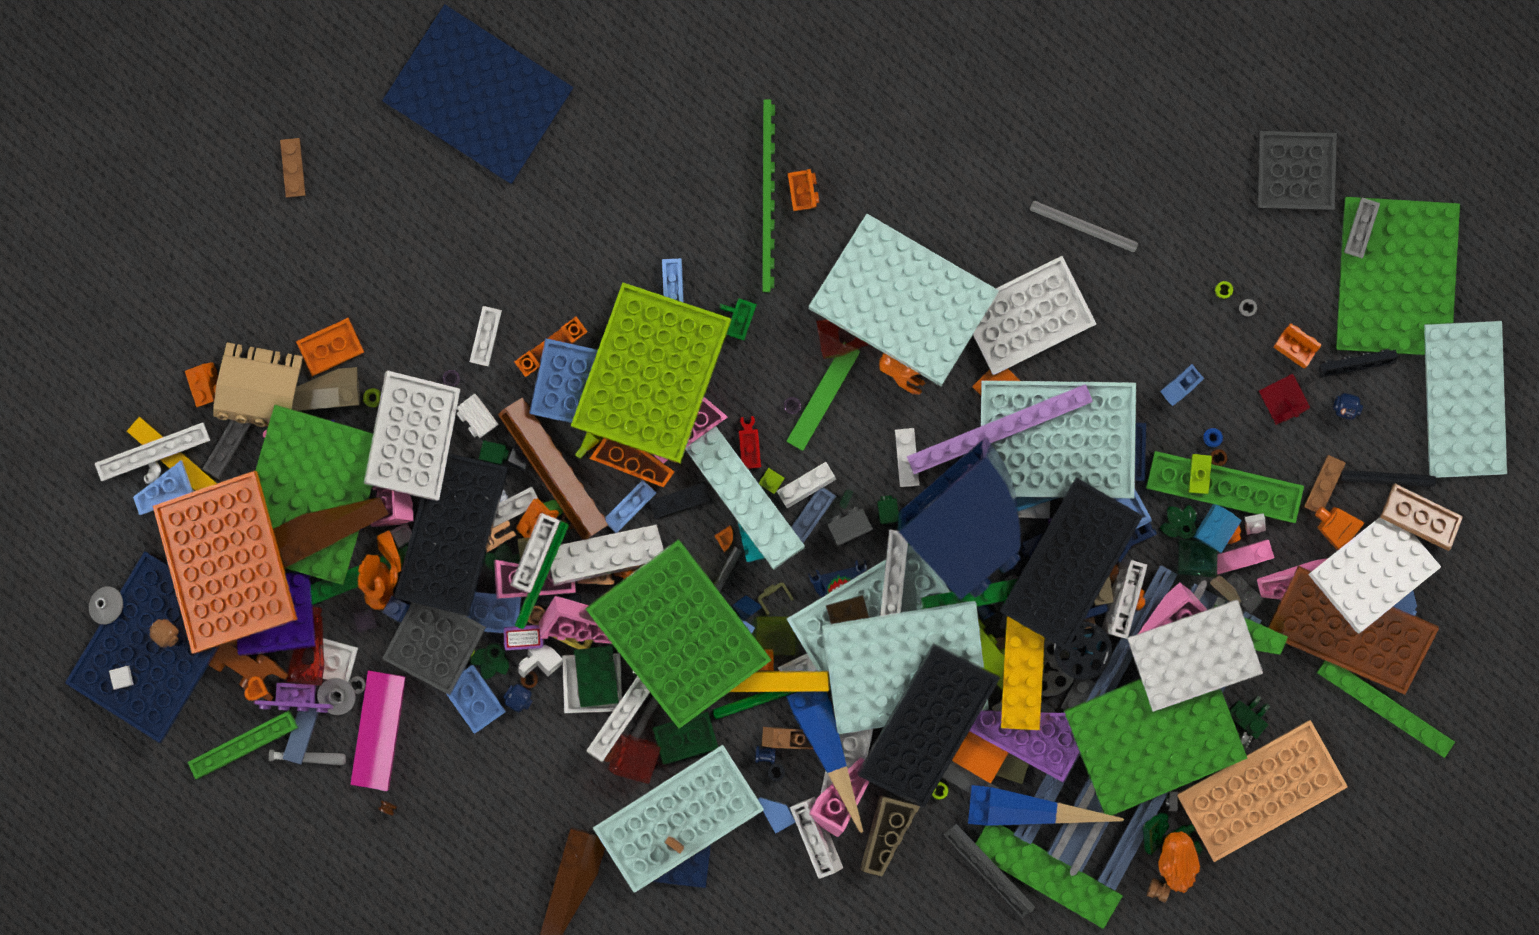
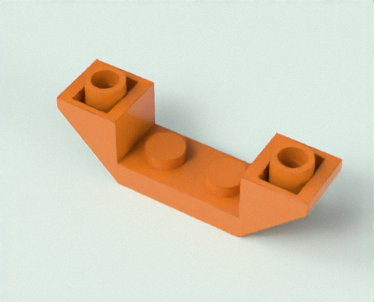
(568, 333)

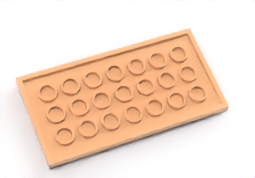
(1262, 791)

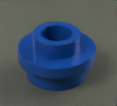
(1219, 437)

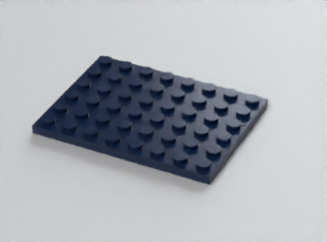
(478, 94)
(160, 675)

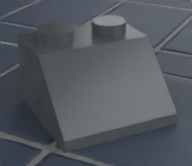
(849, 526)

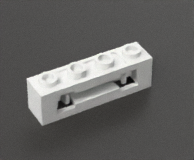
(534, 553)
(1125, 598)
(816, 840)

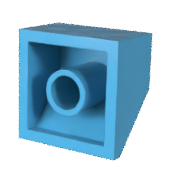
(1217, 528)

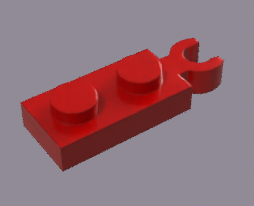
(749, 445)

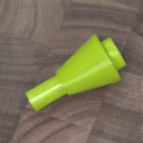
(589, 442)

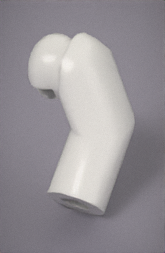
(153, 472)

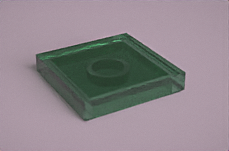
(1196, 559)

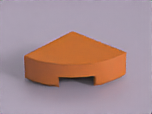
(725, 538)

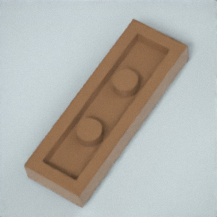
(292, 167)
(1324, 483)

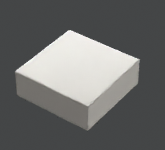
(121, 677)

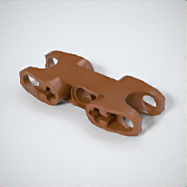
(246, 665)

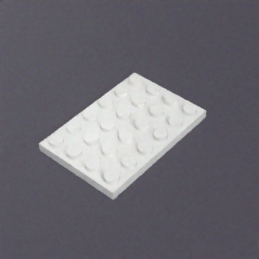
(1032, 316)
(412, 436)
(1374, 572)
(1195, 655)

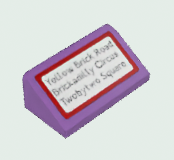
(522, 638)

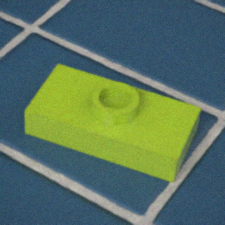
(1200, 474)

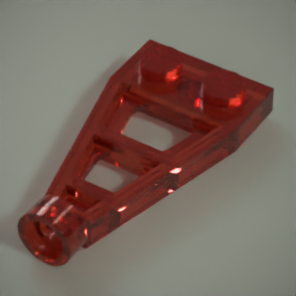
(830, 341)
(313, 673)

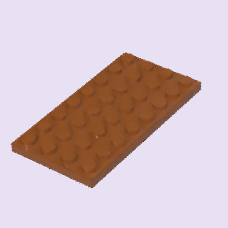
(1383, 652)

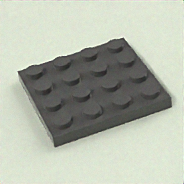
(1296, 170)
(434, 645)

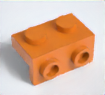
(802, 190)
(1297, 345)
(203, 383)
(531, 515)

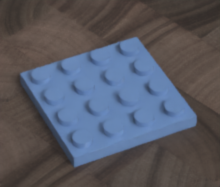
(561, 379)

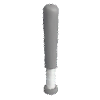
(311, 757)

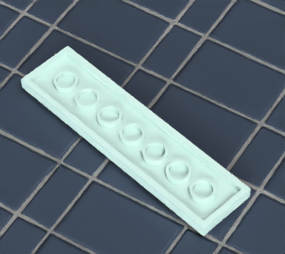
(744, 497)

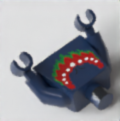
(828, 582)

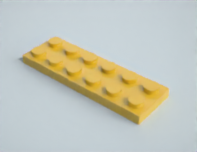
(1022, 677)

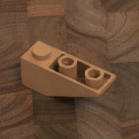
(785, 738)

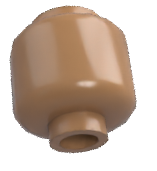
(163, 633)

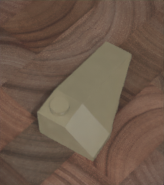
(331, 390)

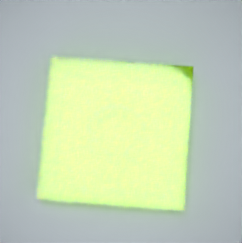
(776, 634)

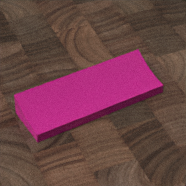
(378, 730)

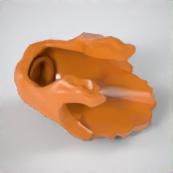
(901, 374)
(377, 581)
(1179, 861)

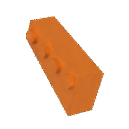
(632, 462)

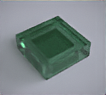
(845, 499)

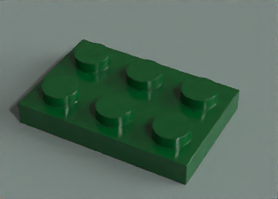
(596, 676)
(689, 740)

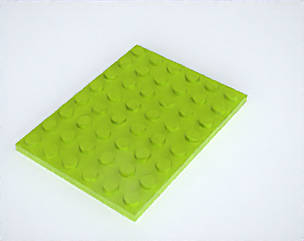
(651, 372)

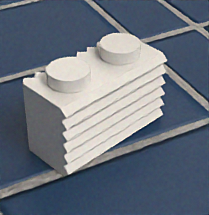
(477, 416)

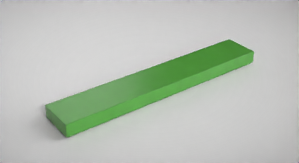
(821, 399)
(243, 745)

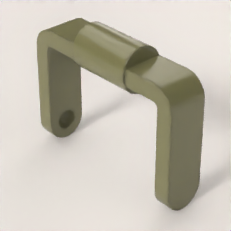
(771, 589)

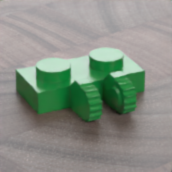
(741, 318)

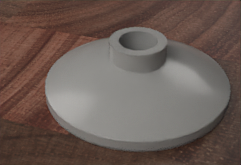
(111, 608)
(340, 704)

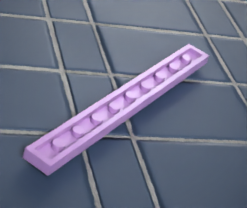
(1000, 428)

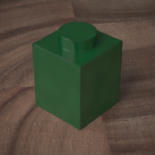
(493, 452)
(888, 509)

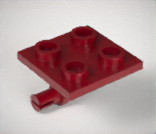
(1284, 399)

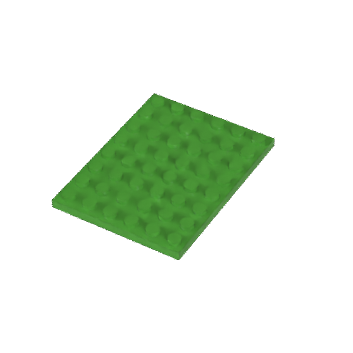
(1401, 279)
(311, 468)
(678, 633)
(1146, 752)

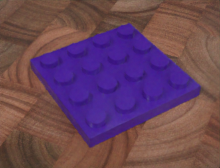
(290, 635)

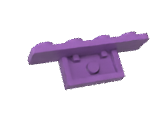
(294, 695)

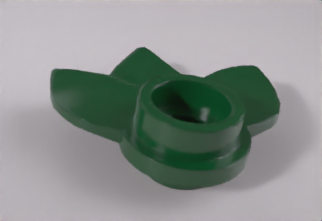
(1178, 520)
(502, 553)
(489, 663)

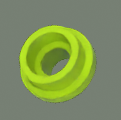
(367, 394)

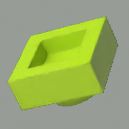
(771, 481)

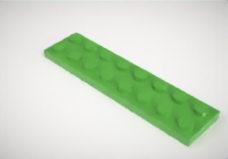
(1227, 488)
(1048, 875)

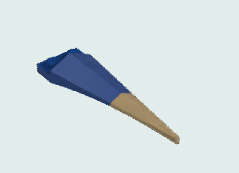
(818, 723)
(1003, 807)

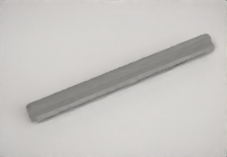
(1084, 226)

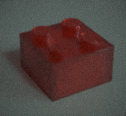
(634, 758)

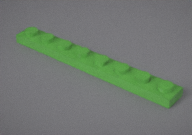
(1386, 708)

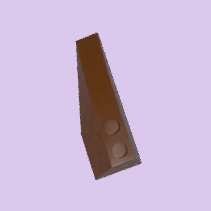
(324, 527)
(574, 878)

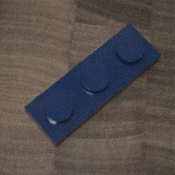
(1140, 448)

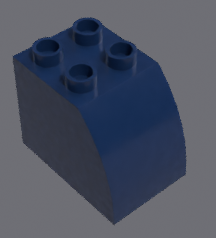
(966, 521)

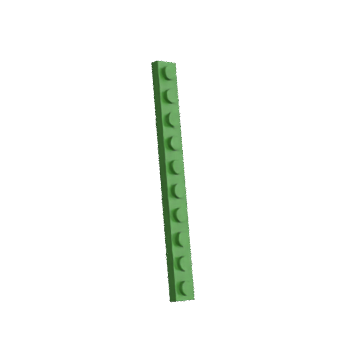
(768, 188)

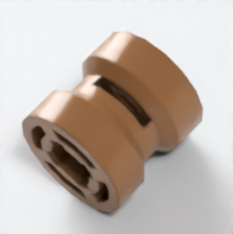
(536, 615)
(1158, 890)

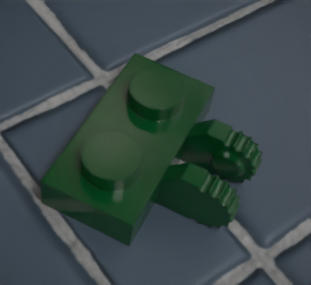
(1248, 719)
(1153, 832)

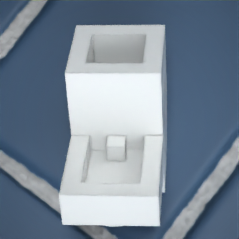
(545, 658)

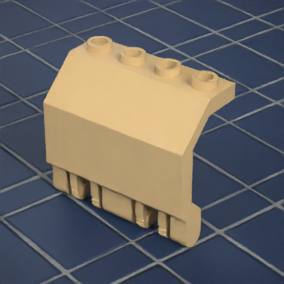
(252, 387)

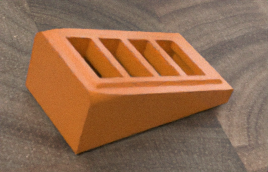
(388, 549)

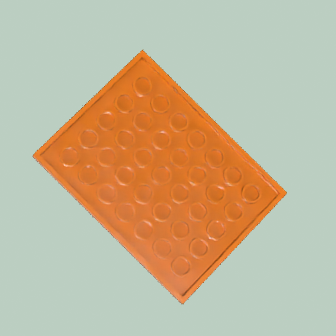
(224, 562)

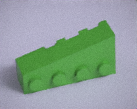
(1265, 638)

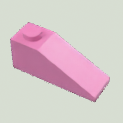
(1244, 556)

